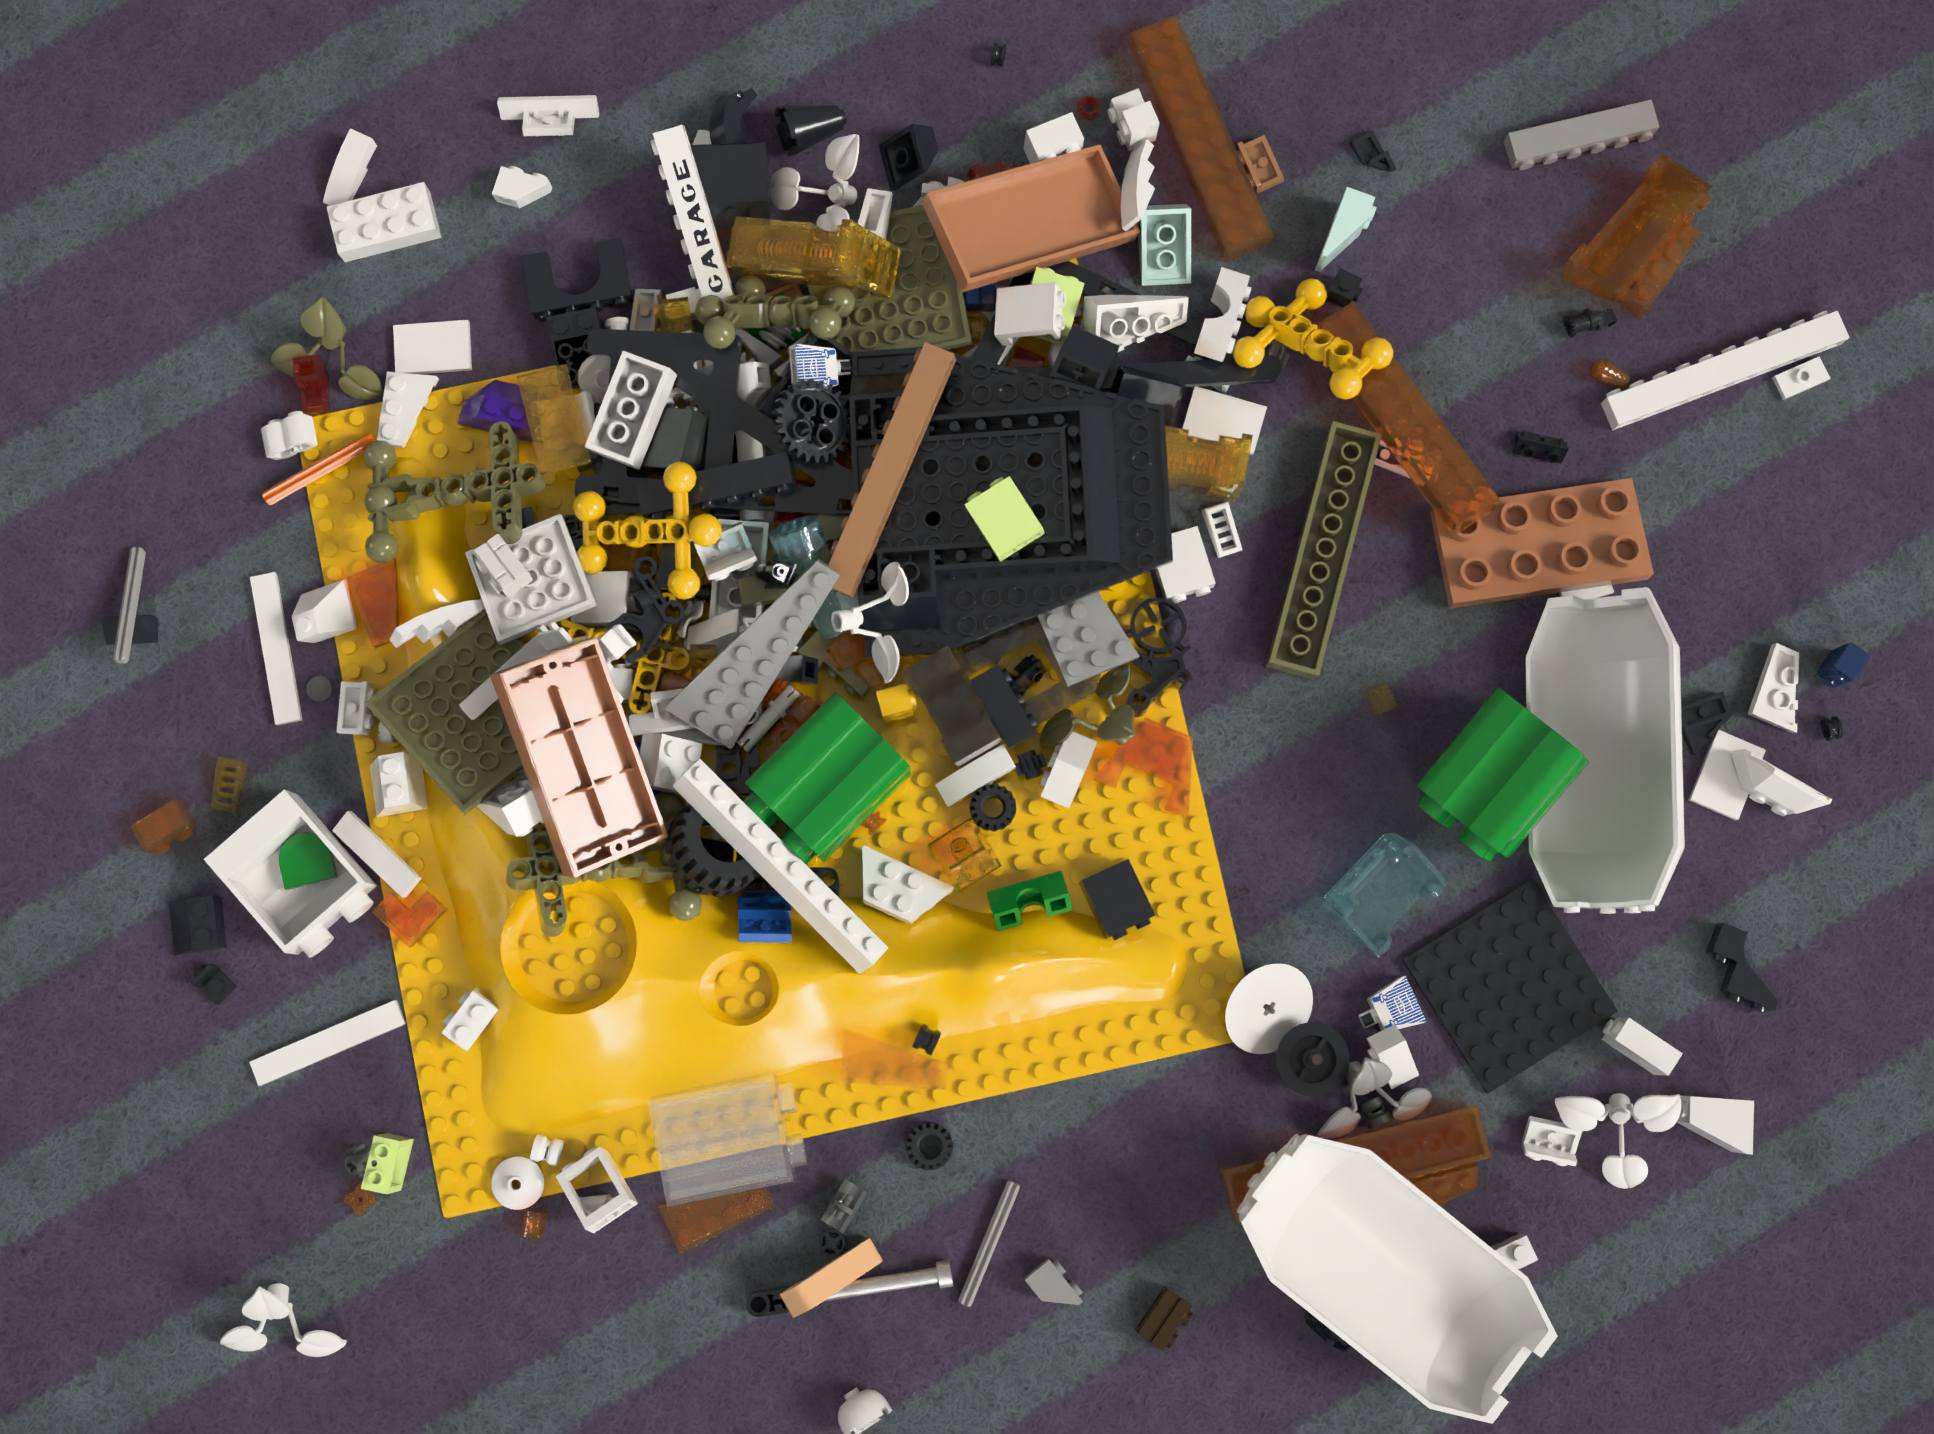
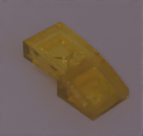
(701, 657)

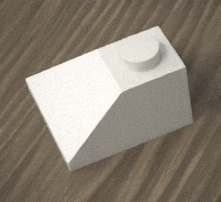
(324, 613)

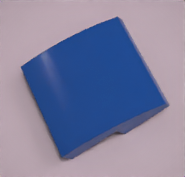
(764, 919)

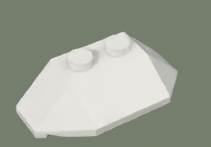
(1774, 786)

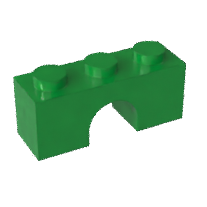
(1046, 891)

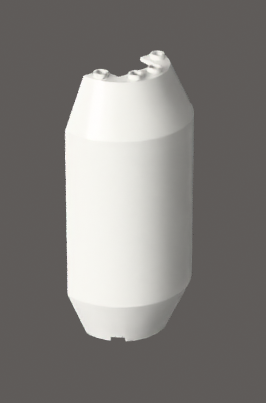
(1612, 688)
(1394, 1275)

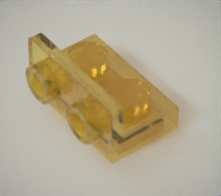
(673, 314)

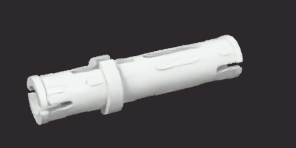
(768, 718)

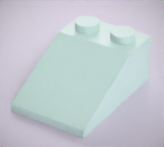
(1351, 217)
(1165, 245)

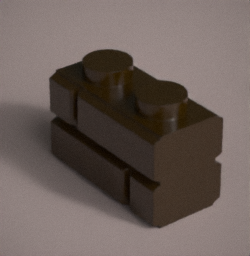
(1164, 1318)

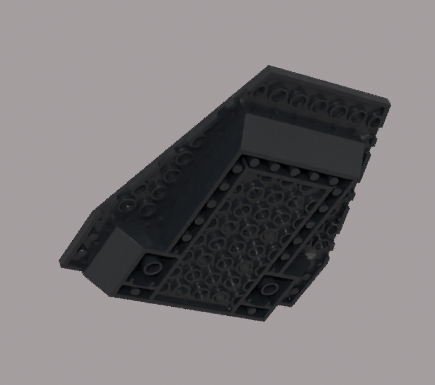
(1097, 482)

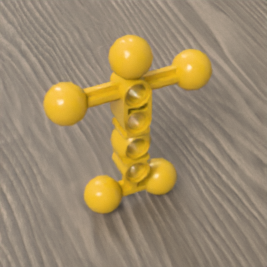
(1301, 335)
(703, 530)

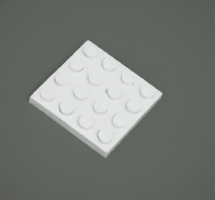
(557, 585)

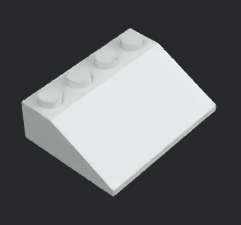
(513, 807)

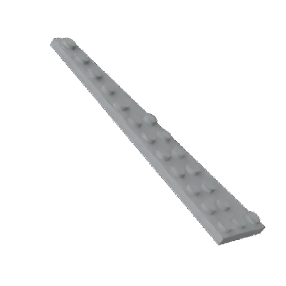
(1082, 633)

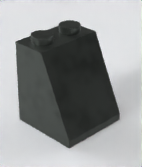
(678, 437)

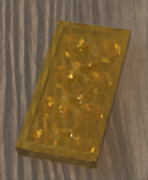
(554, 419)

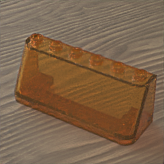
(1638, 231)

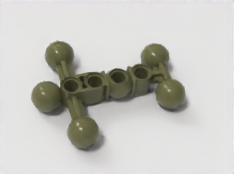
(754, 310)

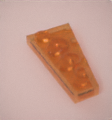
(704, 1219)

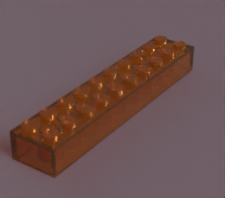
(1200, 138)
(1415, 432)
(1408, 1147)

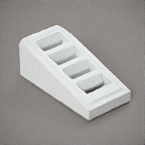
(1209, 521)

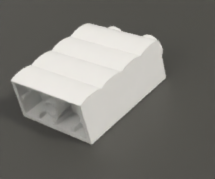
(252, 872)

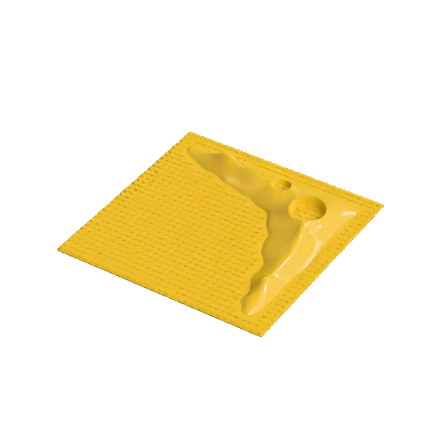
(668, 1005)

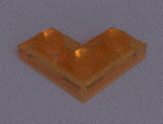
(412, 922)

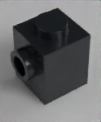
(1344, 288)

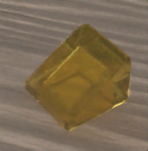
(1380, 699)

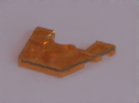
(1159, 753)

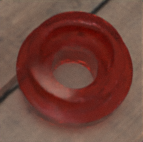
(1088, 100)

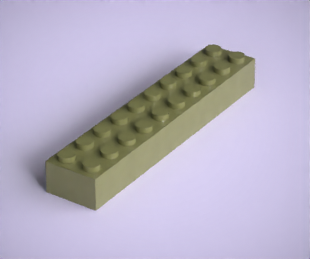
(1323, 550)

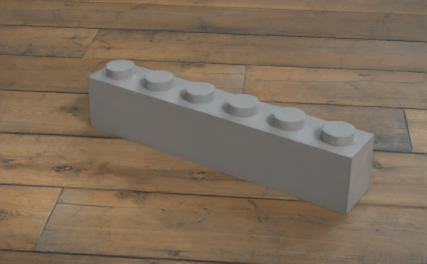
(1581, 134)

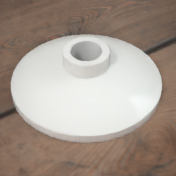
(527, 1173)

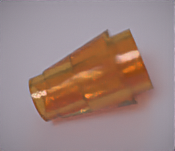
(1608, 373)

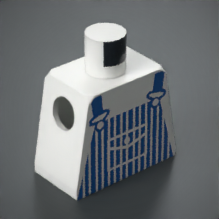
(816, 364)
(1392, 1006)

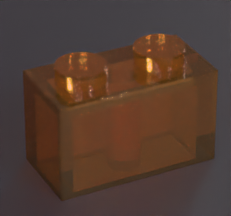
(164, 827)

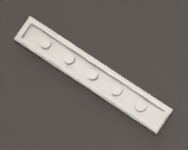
(276, 648)
(327, 1043)

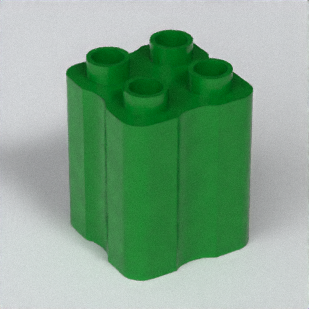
(1500, 776)
(826, 780)

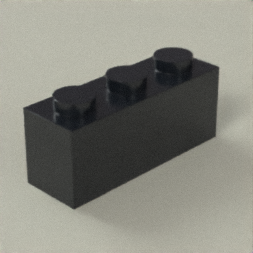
(1005, 706)

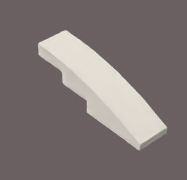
(1135, 186)
(445, 619)

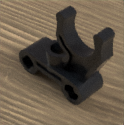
(653, 606)

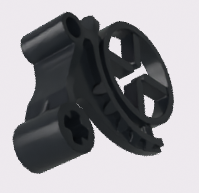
(1163, 671)

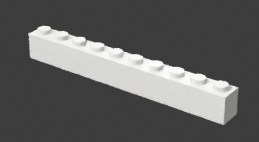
(1724, 370)
(780, 866)

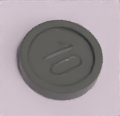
(319, 688)

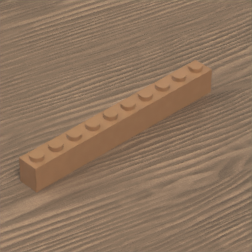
(890, 466)

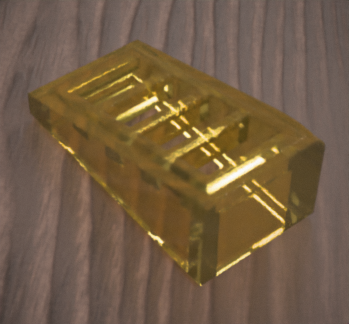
(237, 786)

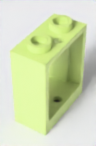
(392, 1158)

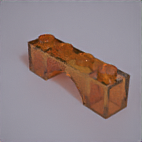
(1648, 289)

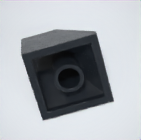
(908, 154)

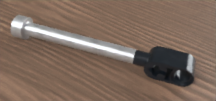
(939, 1274)

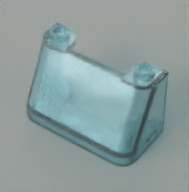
(1382, 890)

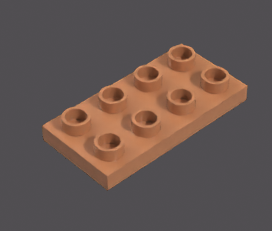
(1028, 217)
(1546, 545)

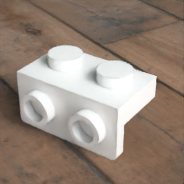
(353, 713)
(470, 1019)
(1550, 1141)

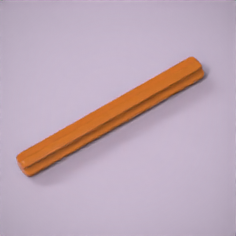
(317, 469)

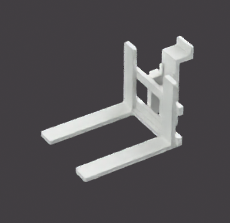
(612, 644)

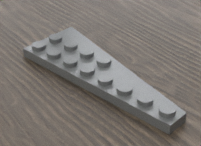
(736, 681)

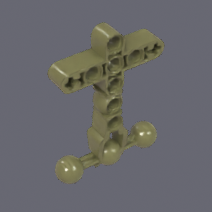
(382, 500)
(683, 904)

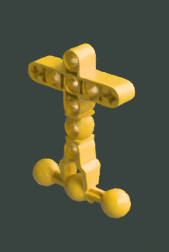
(645, 666)

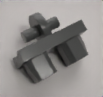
(844, 1205)

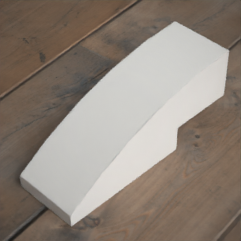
(349, 168)
(876, 211)
(975, 775)

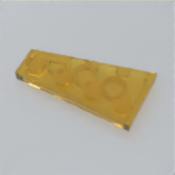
(881, 1063)

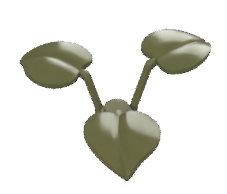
(324, 322)
(1116, 727)

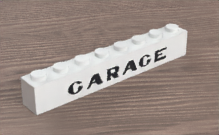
(692, 212)

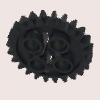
(832, 428)

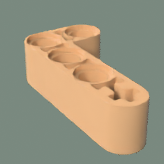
(831, 1278)

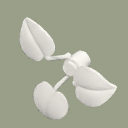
(842, 159)
(884, 649)
(1655, 1111)
(274, 1305)

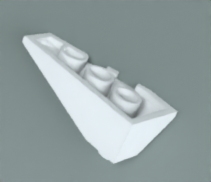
(1132, 317)

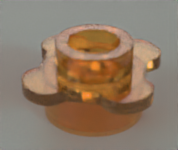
(360, 1207)

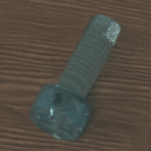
(800, 544)

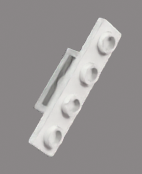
(548, 113)
(660, 719)

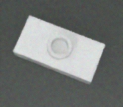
(1801, 378)

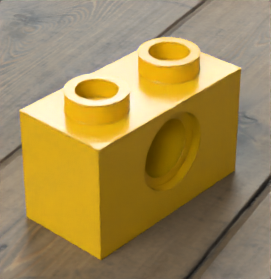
(896, 703)

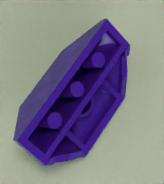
(493, 404)

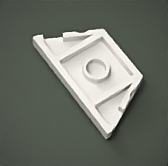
(898, 887)

